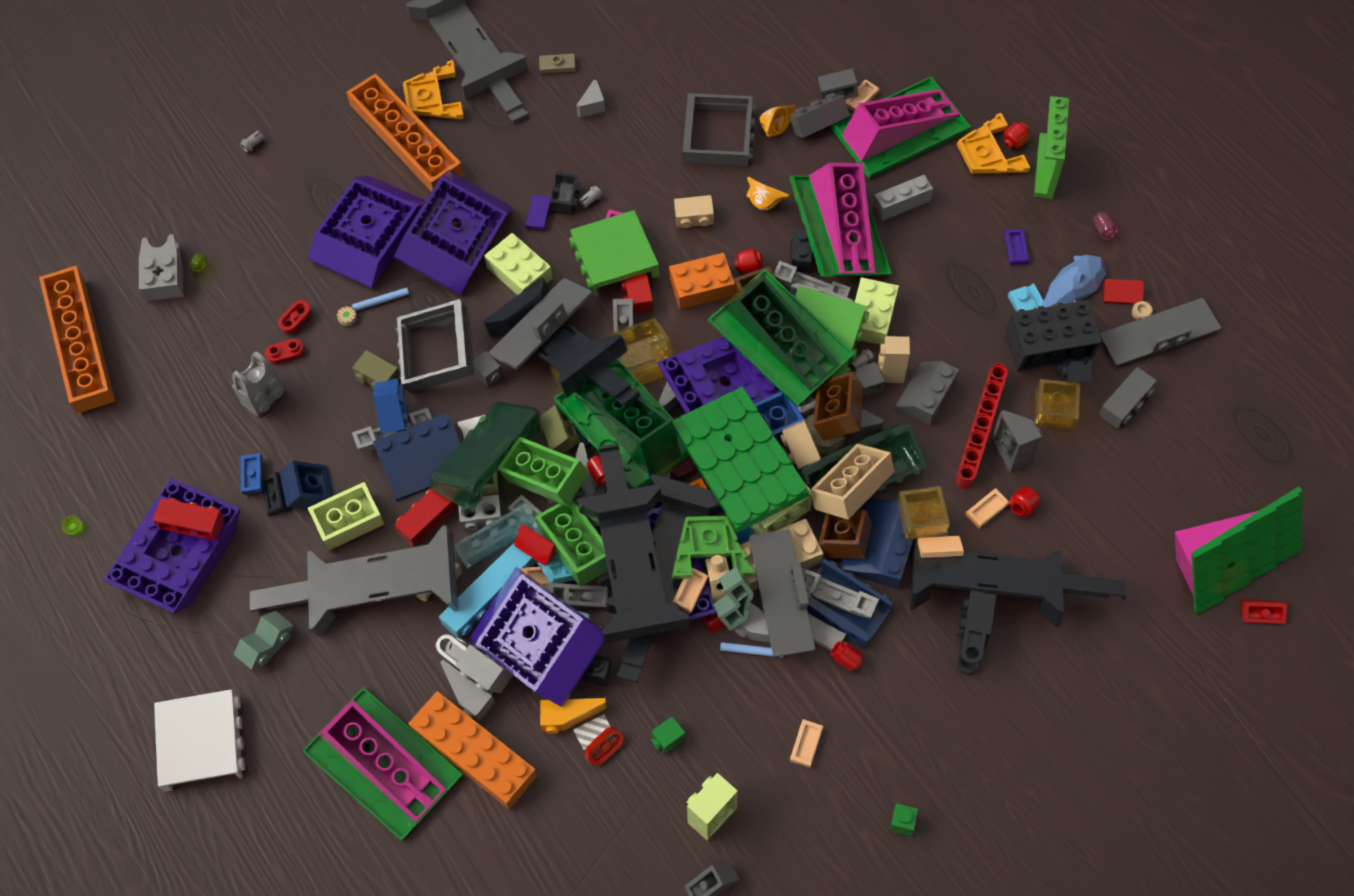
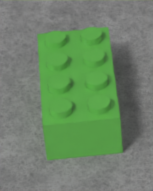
(543, 471)
(575, 541)

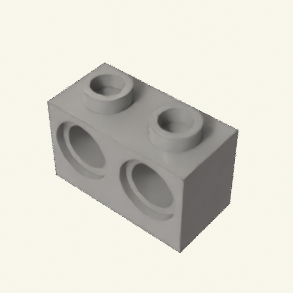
(481, 519)

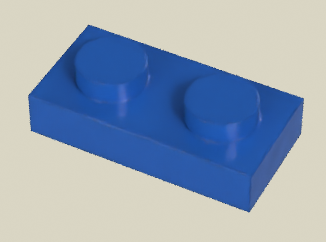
(251, 473)

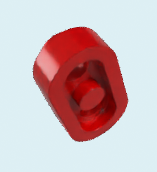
(293, 316)
(284, 351)
(603, 746)

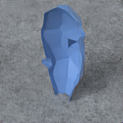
(1076, 280)

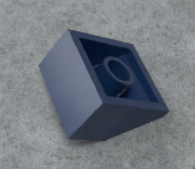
(305, 484)

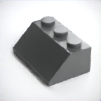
(927, 390)
(1016, 439)

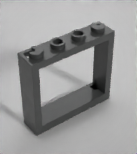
(725, 103)
(464, 345)

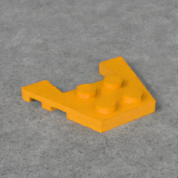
(424, 96)
(984, 154)

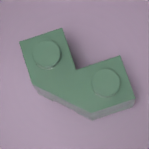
(734, 606)
(268, 638)

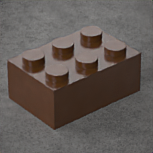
(838, 406)

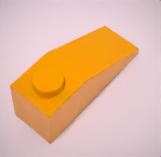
(574, 711)

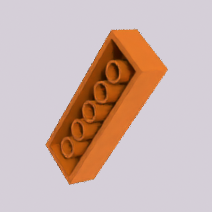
(473, 750)

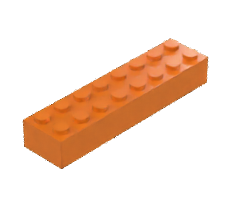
(403, 131)
(76, 339)

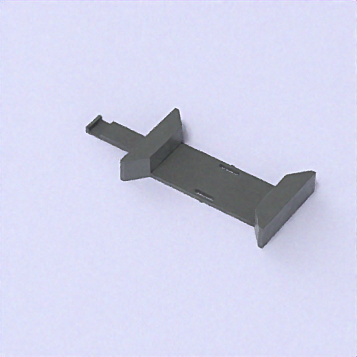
(477, 57)
(357, 579)

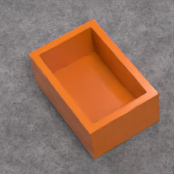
(701, 281)

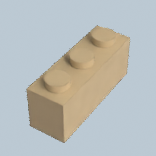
(894, 358)

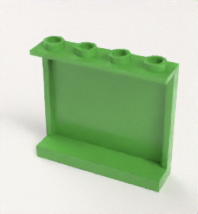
(1051, 148)
(613, 250)
(838, 315)

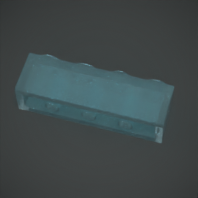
(494, 536)

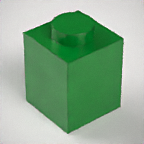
(667, 735)
(903, 820)

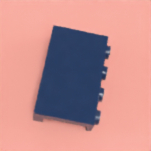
(857, 628)

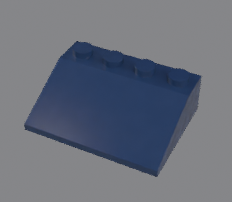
(415, 453)
(886, 548)

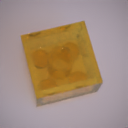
(1057, 403)
(923, 512)

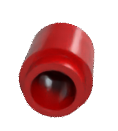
(596, 470)
(846, 655)

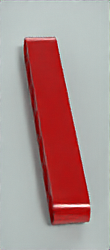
(981, 433)

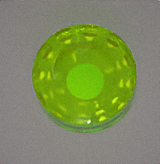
(198, 262)
(72, 525)

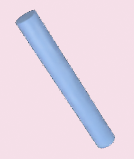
(380, 299)
(748, 649)

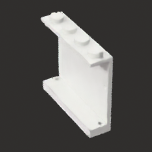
(198, 738)

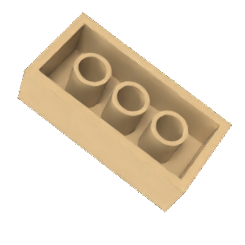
(852, 481)
(805, 547)

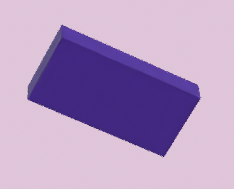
(538, 212)
(1016, 247)

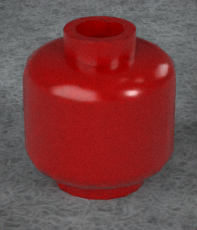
(1016, 136)
(749, 261)
(1024, 501)

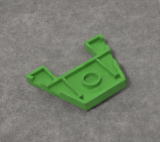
(705, 538)

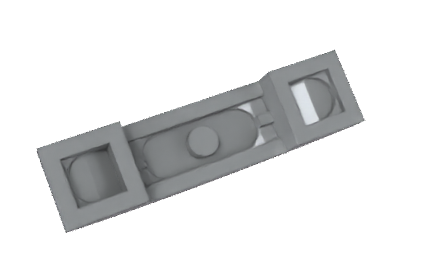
(787, 276)
(365, 437)
(839, 596)

